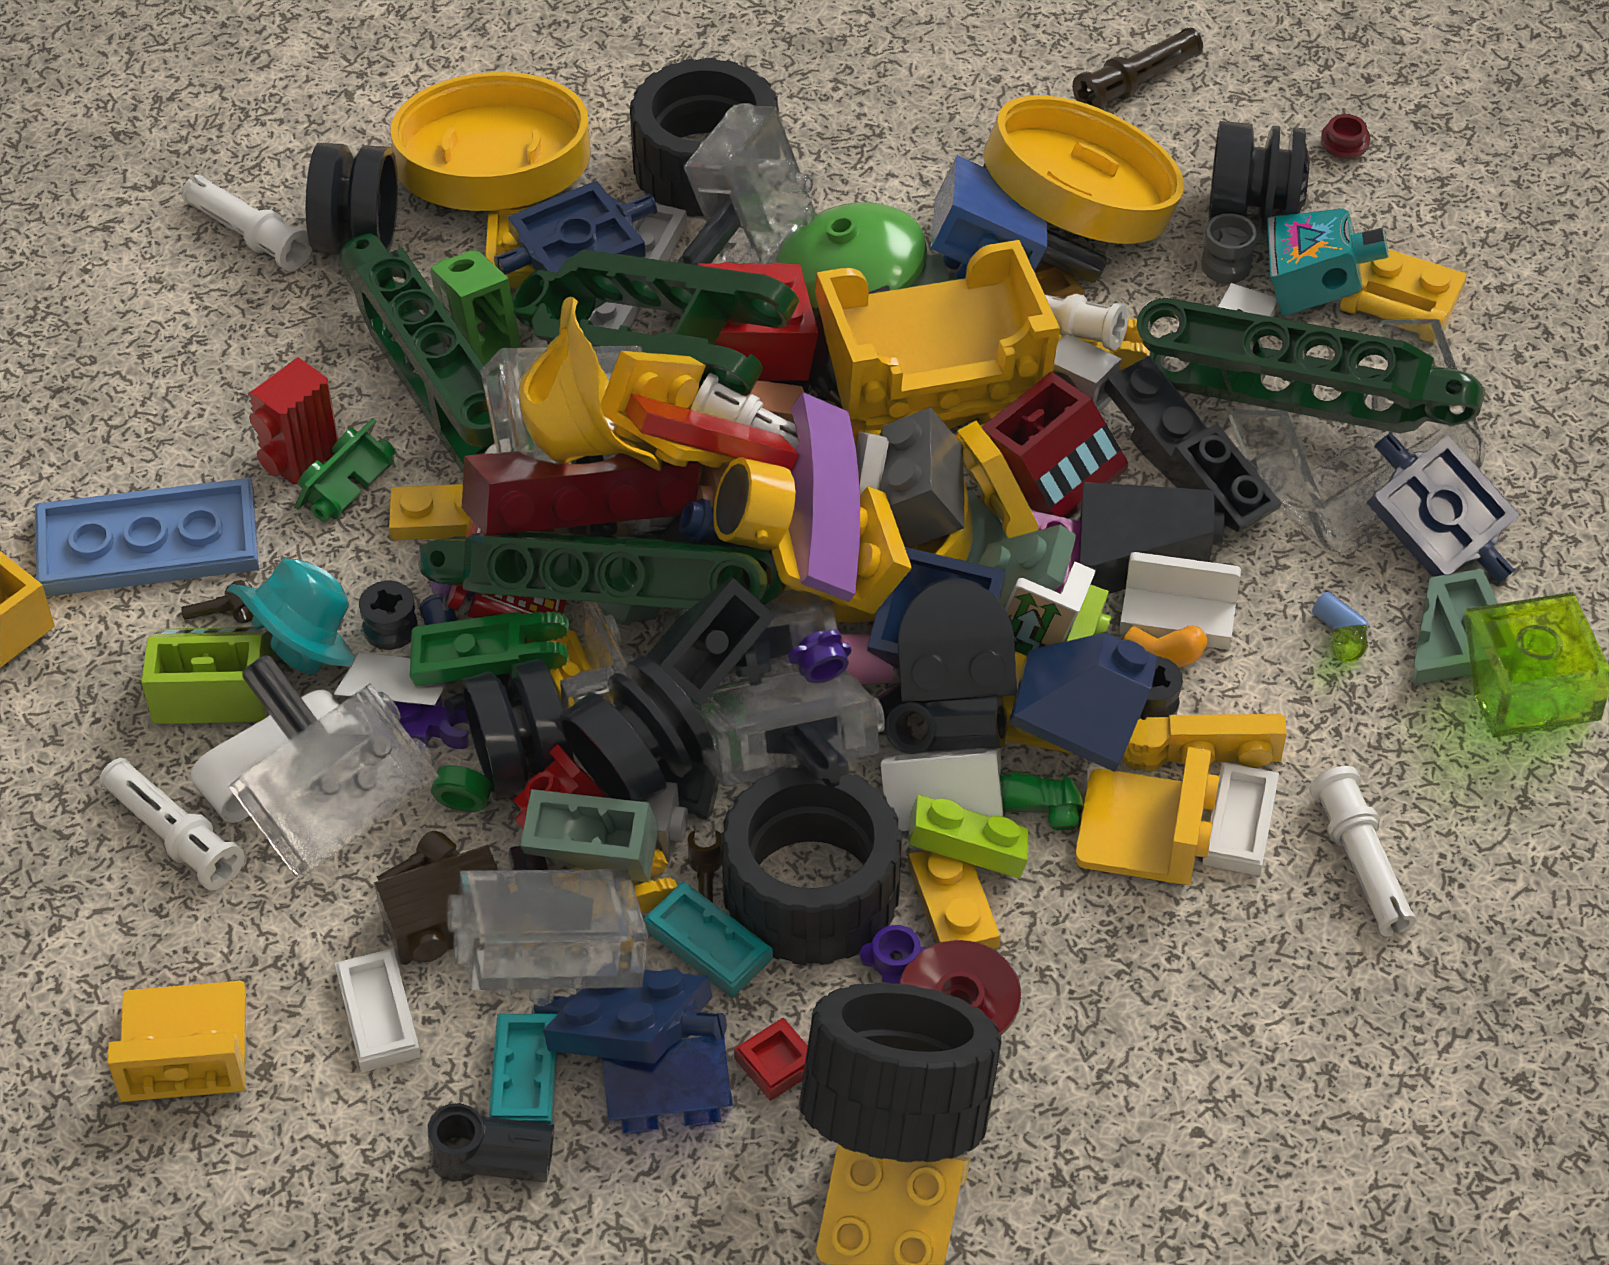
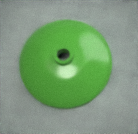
(861, 236)

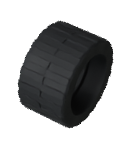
(680, 103)
(803, 921)
(899, 1072)

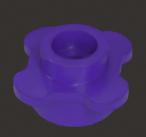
(821, 656)
(887, 942)

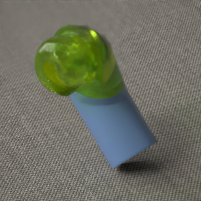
(1349, 628)

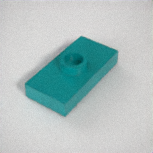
(708, 939)
(523, 1069)

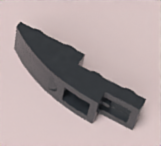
(1185, 448)

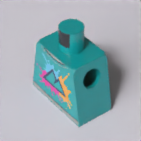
(1319, 257)

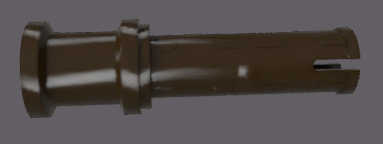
(1123, 75)

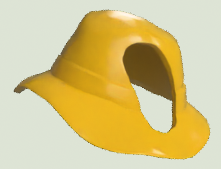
(563, 400)

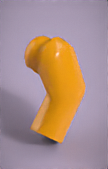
(1180, 646)

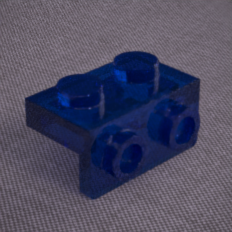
(684, 1082)

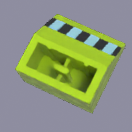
(198, 674)

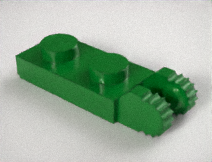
(485, 644)

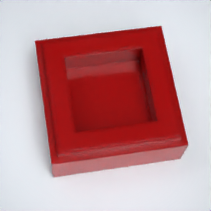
(773, 1058)

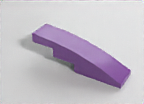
(826, 498)

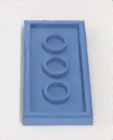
(146, 537)

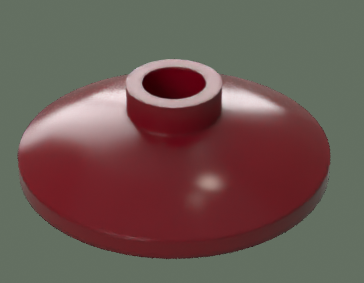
(971, 974)

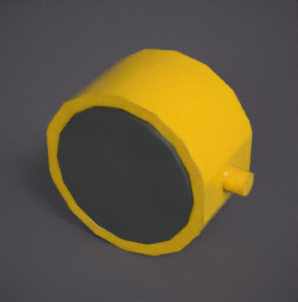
(754, 504)

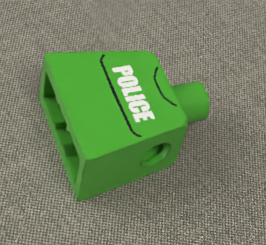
(473, 293)

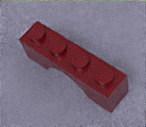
(528, 494)

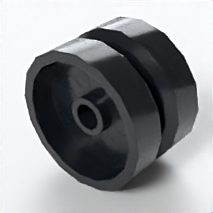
(350, 196)
(509, 730)

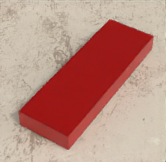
(709, 432)

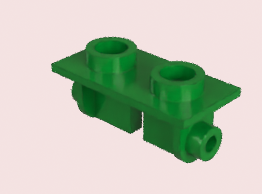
(329, 485)

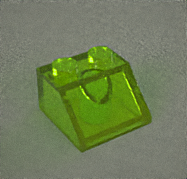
(1536, 664)

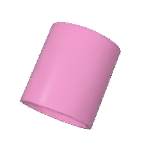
(865, 665)

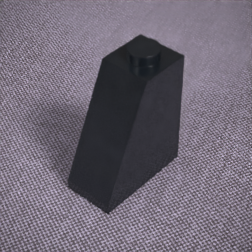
(1144, 520)

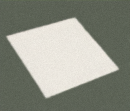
(389, 676)

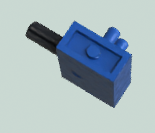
(977, 213)

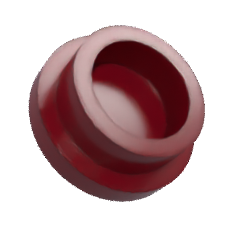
(1345, 136)

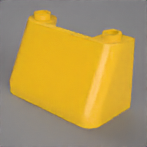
(941, 344)

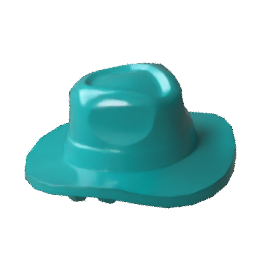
(303, 614)

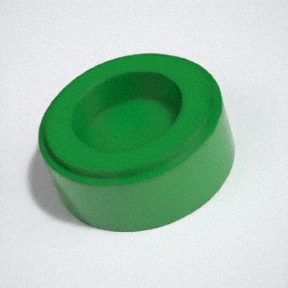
(461, 788)

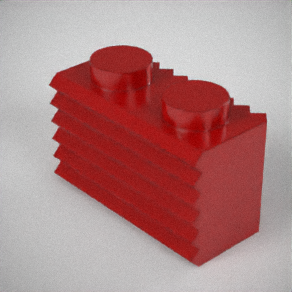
(293, 420)

